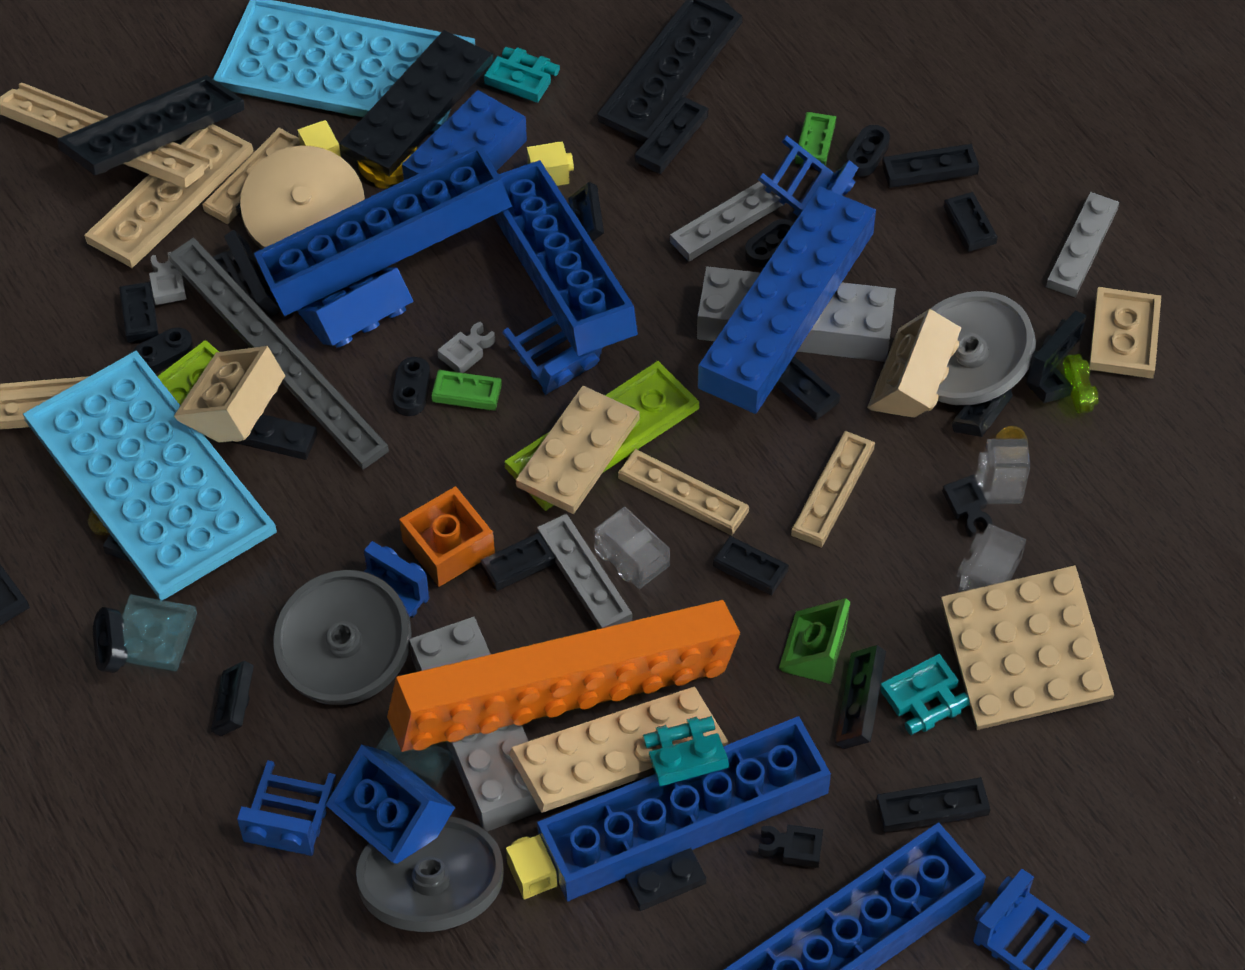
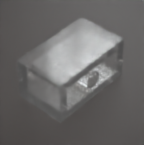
(1003, 470)
(631, 548)
(993, 559)

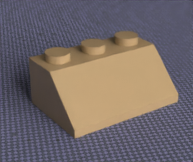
(916, 366)
(231, 394)

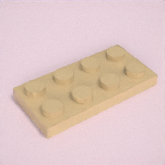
(577, 449)

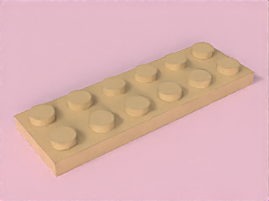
(159, 206)
(602, 751)

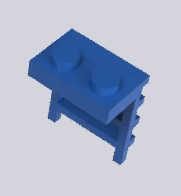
(838, 182)
(559, 368)
(406, 579)
(280, 830)
(1010, 913)

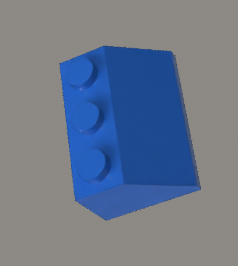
(357, 307)
(389, 804)

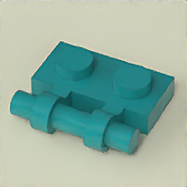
(521, 73)
(920, 685)
(688, 758)

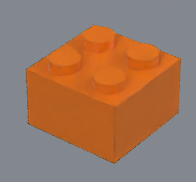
(447, 536)

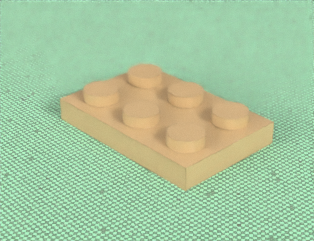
(1125, 332)

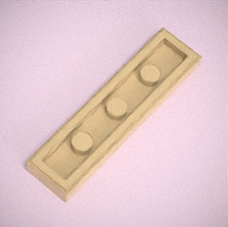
(225, 199)
(833, 489)
(683, 492)

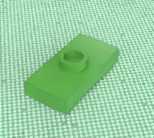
(817, 136)
(466, 390)

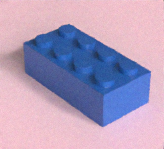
(476, 122)

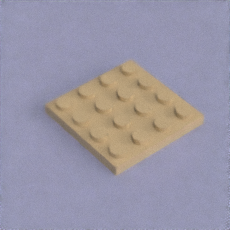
(1026, 647)

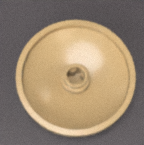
(296, 191)

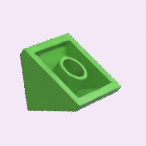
(816, 641)

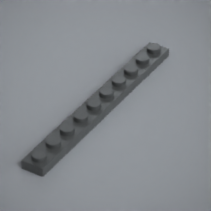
(300, 374)

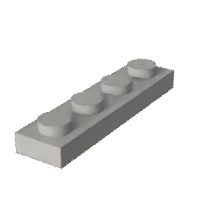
(724, 221)
(1082, 244)
(584, 573)

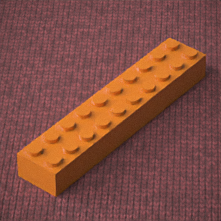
(561, 675)

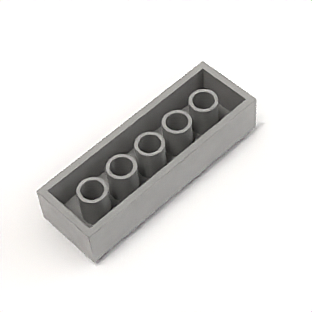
(850, 326)
(481, 759)

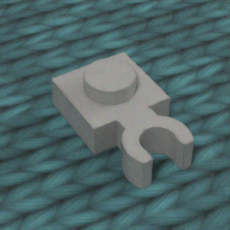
(166, 282)
(463, 350)

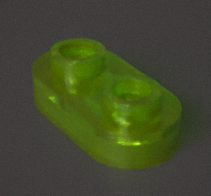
(1078, 373)

